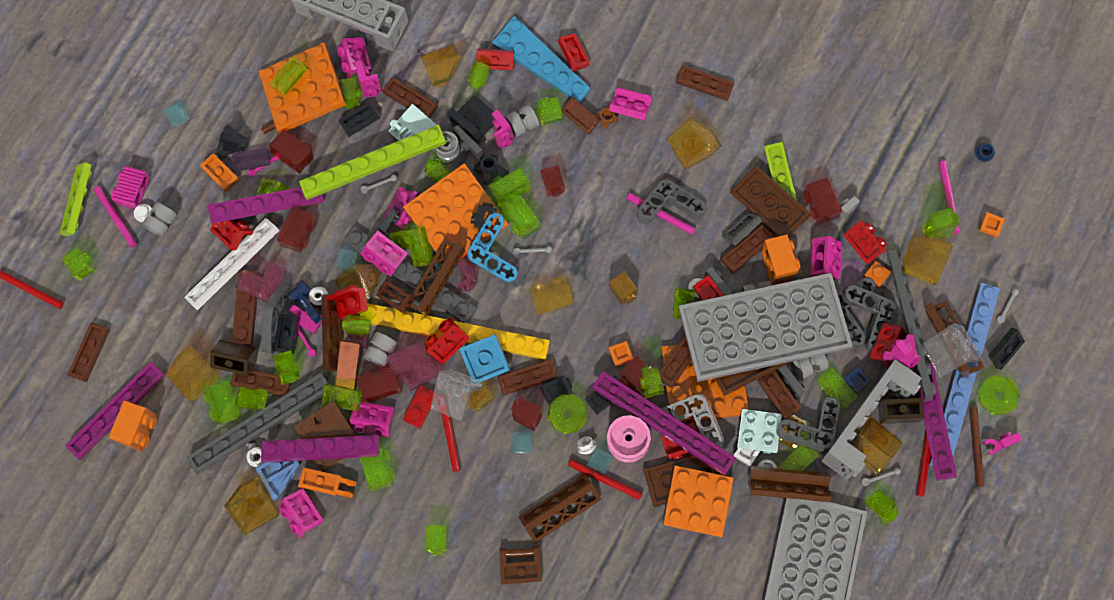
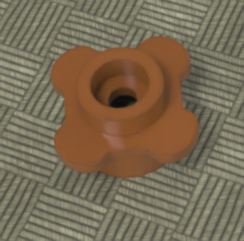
(605, 112)

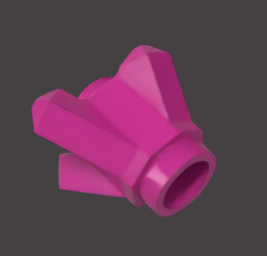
(904, 352)

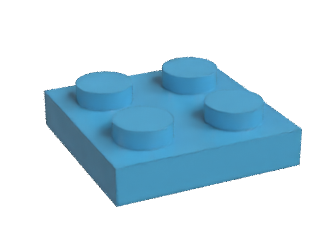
(485, 358)

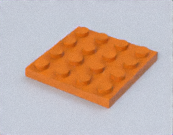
(311, 96)
(448, 209)
(687, 386)

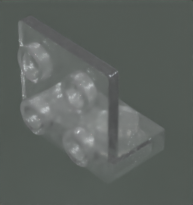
(951, 349)
(453, 393)

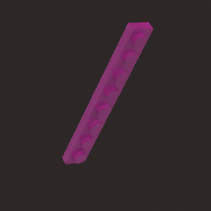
(664, 423)

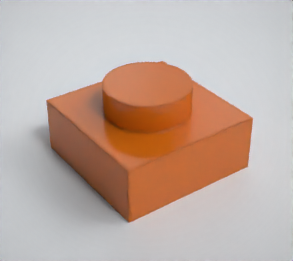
(991, 224)
(877, 273)
(620, 353)

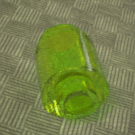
(478, 75)
(436, 170)
(356, 325)

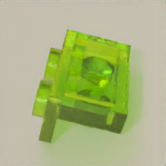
(221, 402)

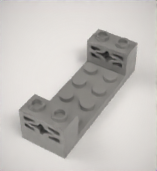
(374, 17)
(897, 382)

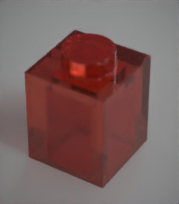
(552, 181)

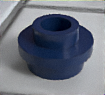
(987, 148)

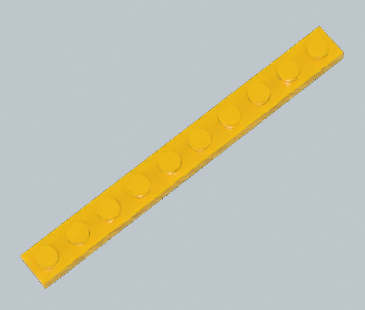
(426, 325)

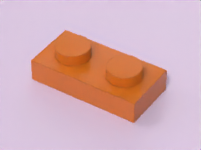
(219, 172)

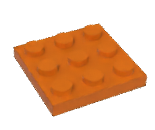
(698, 501)

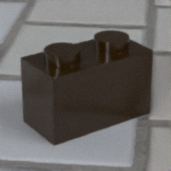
(233, 357)
(901, 411)

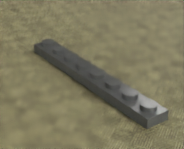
(411, 277)
(909, 315)
(793, 384)
(257, 424)

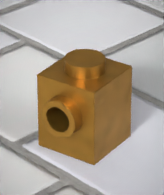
(623, 288)

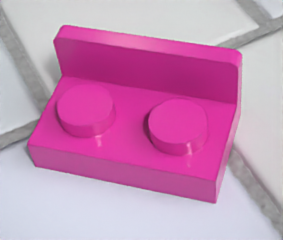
(351, 51)
(369, 83)
(630, 103)
(503, 132)
(400, 199)
(383, 253)
(372, 419)
(300, 512)

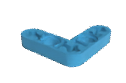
(484, 247)

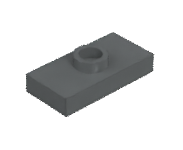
(468, 143)
(741, 228)

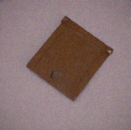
(332, 425)

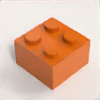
(780, 260)
(133, 426)

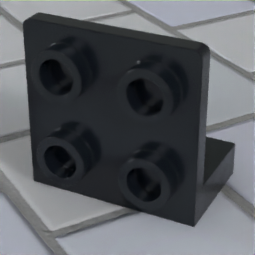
(473, 118)

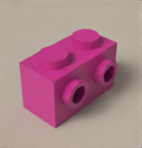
(826, 257)

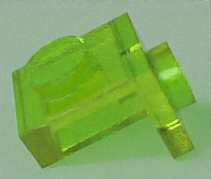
(682, 297)
(882, 506)

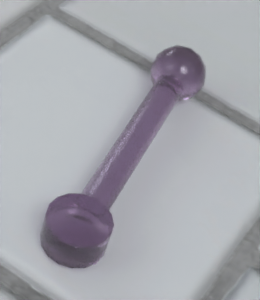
(401, 75)

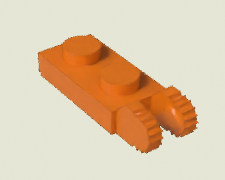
(324, 482)

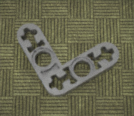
(698, 413)

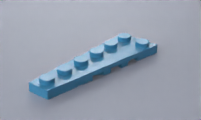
(540, 59)

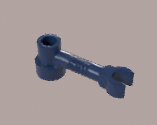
(300, 293)

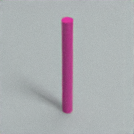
(947, 189)
(662, 214)
(115, 217)

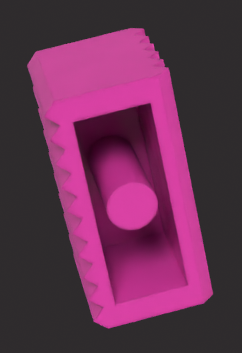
(130, 187)

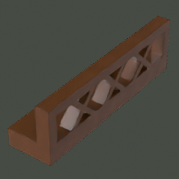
(440, 279)
(938, 324)
(789, 484)
(558, 504)

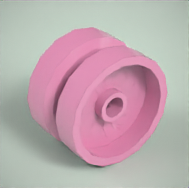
(640, 439)

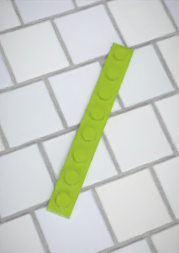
(372, 162)

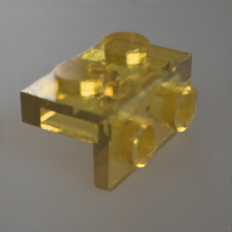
(551, 295)

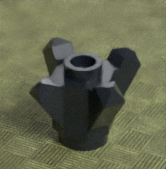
(230, 142)
(490, 169)

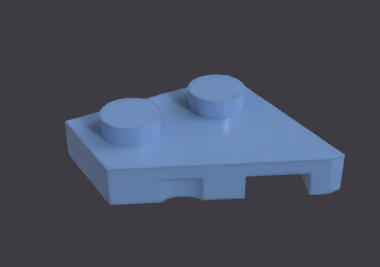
(277, 476)

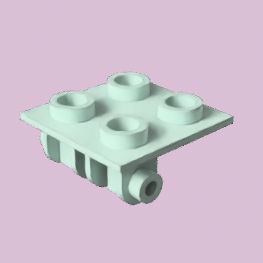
(410, 123)
(759, 431)

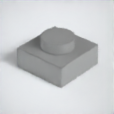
(848, 206)

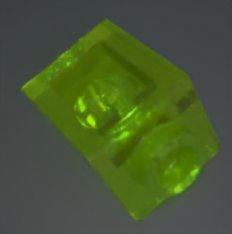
(270, 186)
(251, 398)

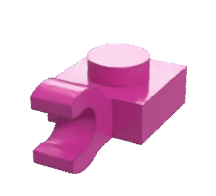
(305, 321)
(1006, 441)

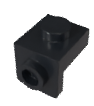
(477, 218)
(556, 387)

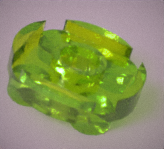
(995, 406)
(556, 416)

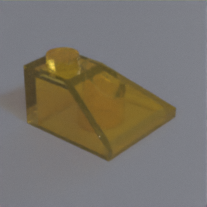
(441, 64)
(693, 143)
(926, 258)
(362, 276)
(191, 373)
(877, 445)
(251, 506)

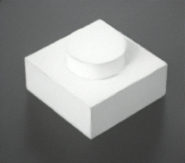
(746, 456)

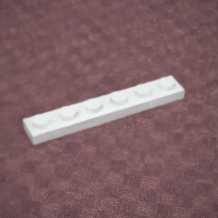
(231, 264)

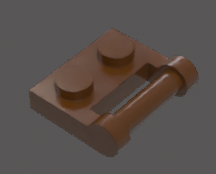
(521, 571)

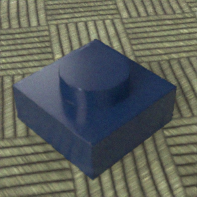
(857, 380)

